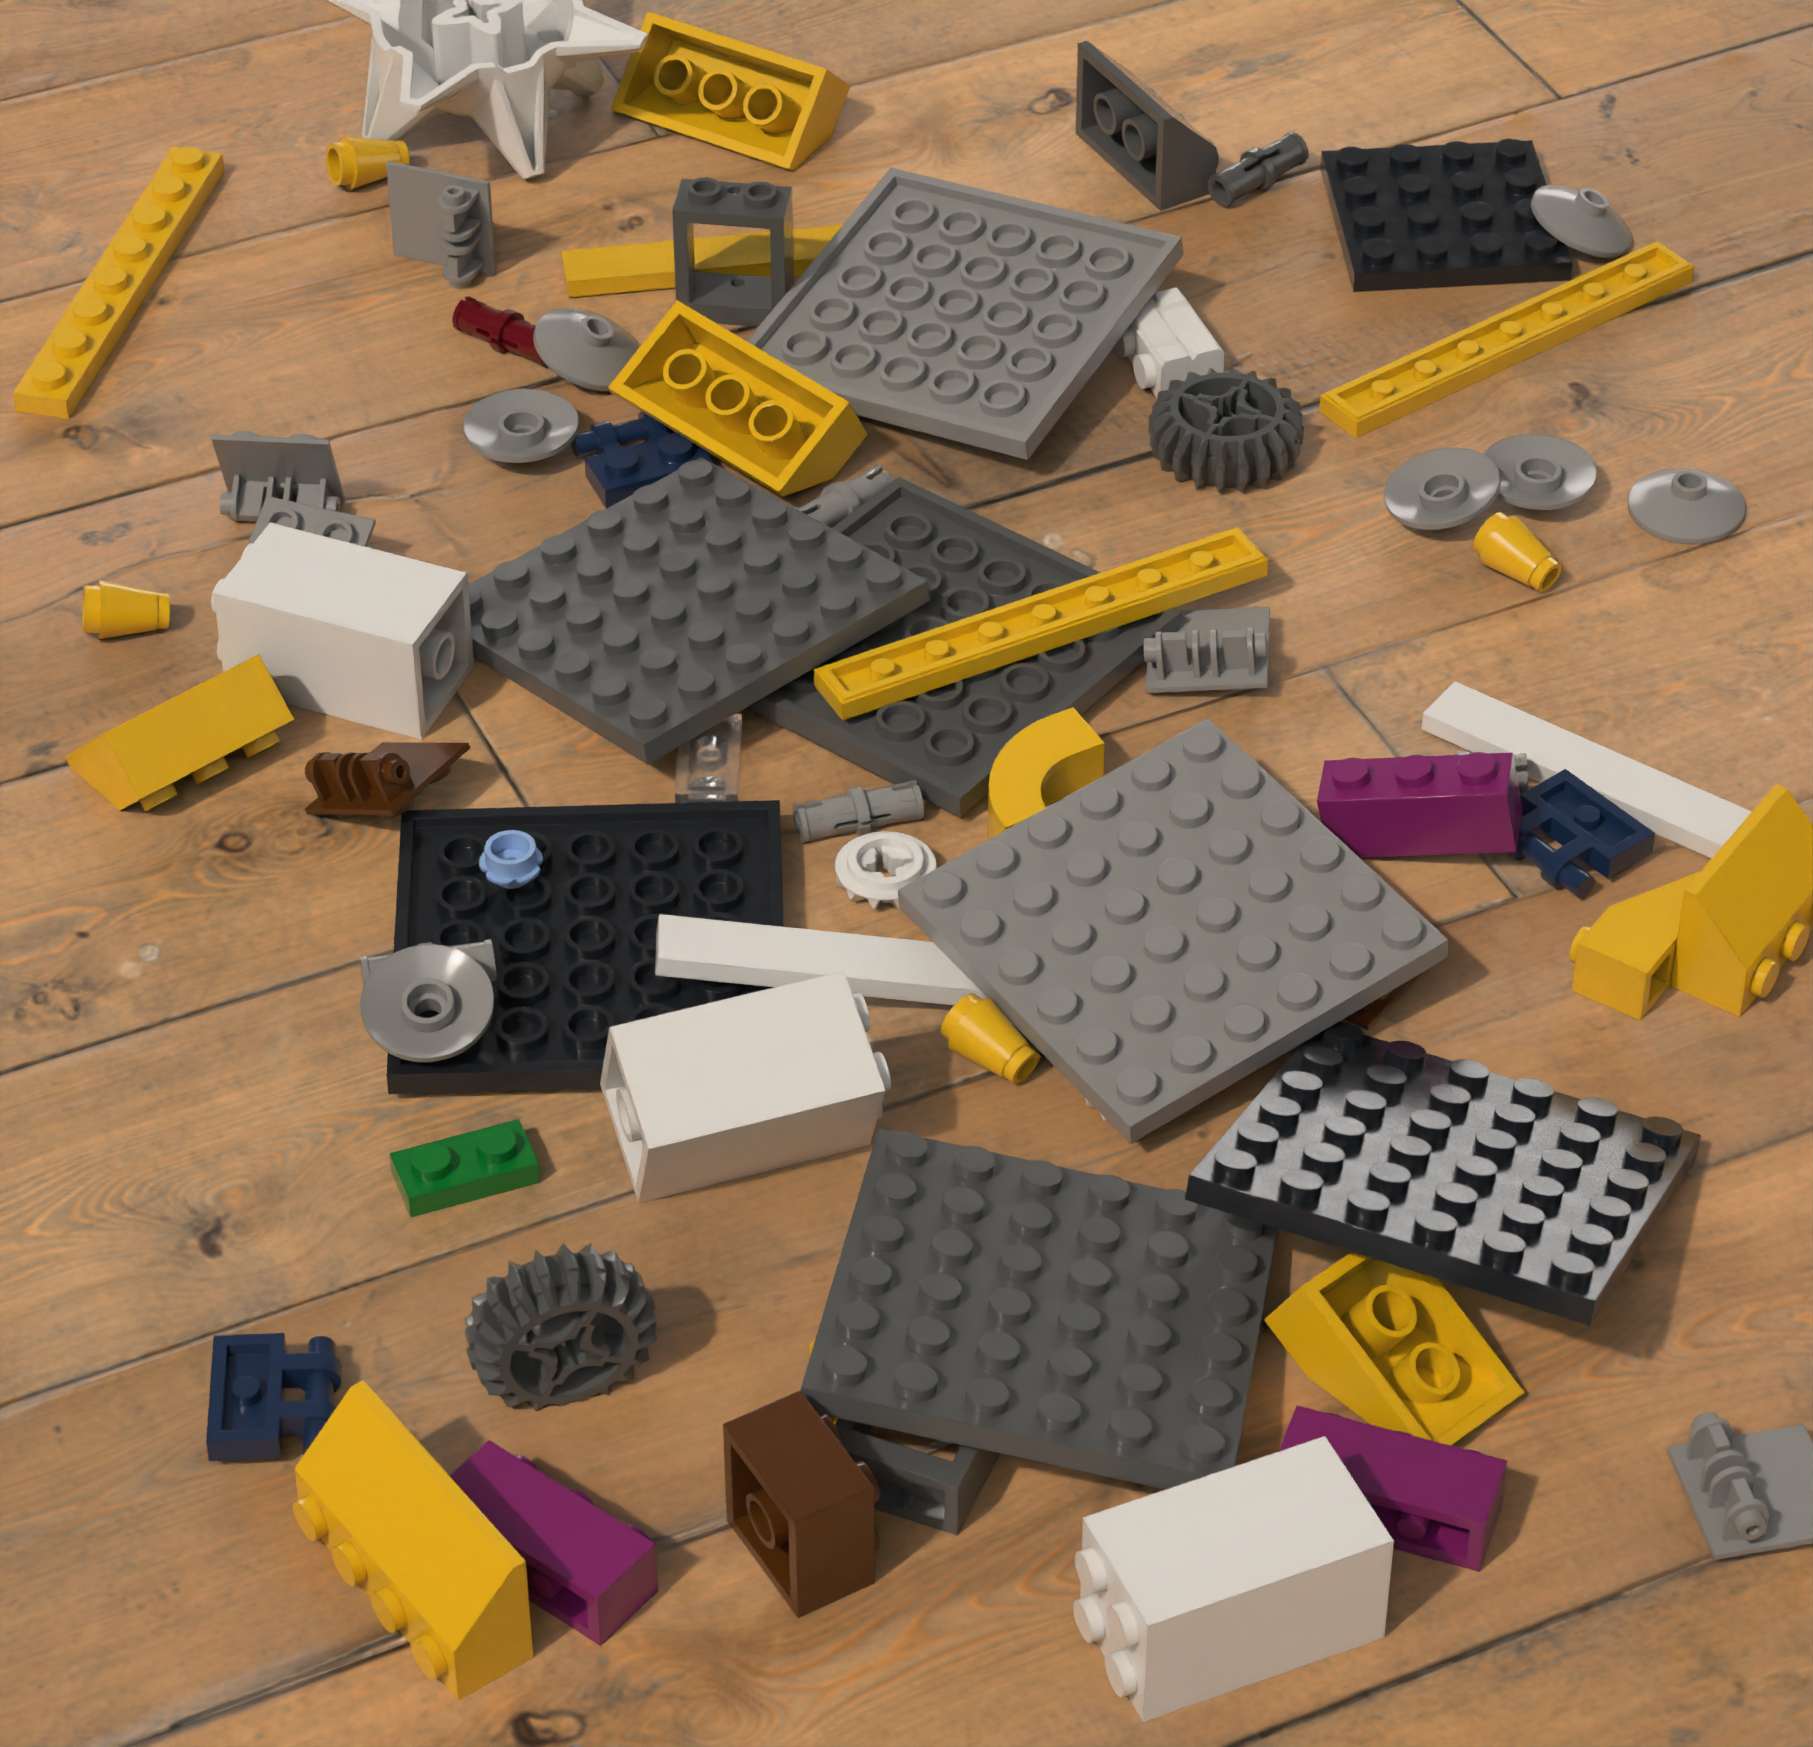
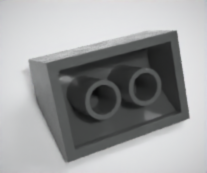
(1140, 132)

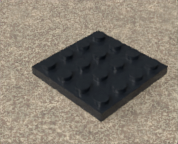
(1441, 216)

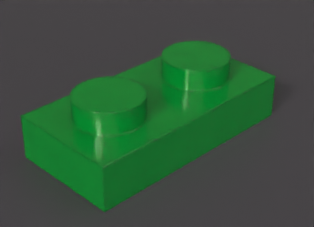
(465, 1168)

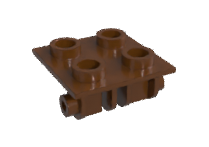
(378, 780)

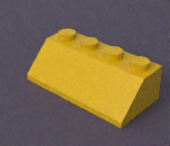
(730, 93)
(739, 403)
(414, 1545)

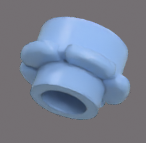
(511, 859)

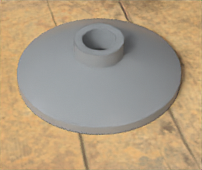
(1581, 220)
(583, 346)
(521, 425)
(1542, 471)
(1442, 488)
(1686, 506)
(421, 981)

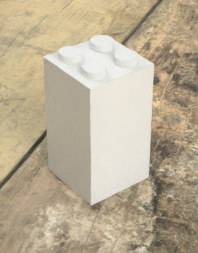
(348, 628)
(743, 1085)
(1233, 1578)

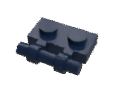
(622, 470)
(1586, 826)
(249, 1389)

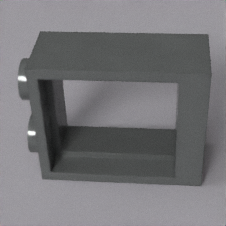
(733, 297)
(934, 1489)

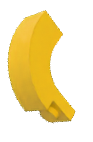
(1042, 768)

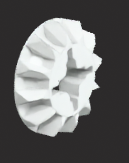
(896, 851)

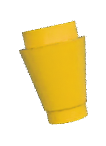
(362, 160)
(1516, 552)
(123, 610)
(988, 1038)

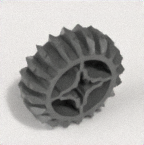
(1226, 430)
(560, 1328)

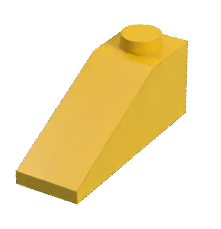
(1630, 950)

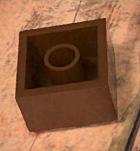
(800, 1502)

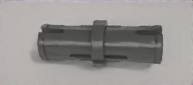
(1257, 169)

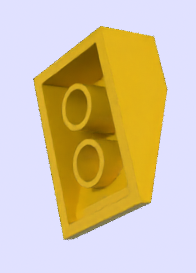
(1394, 1349)

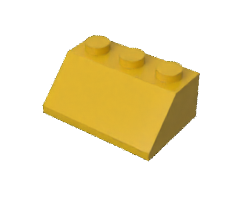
(184, 737)
(1748, 908)

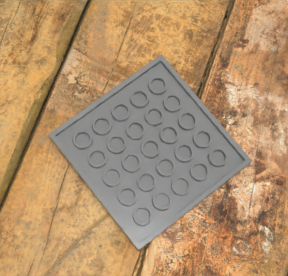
(965, 309)
(1171, 928)

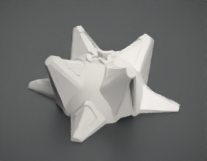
(483, 64)

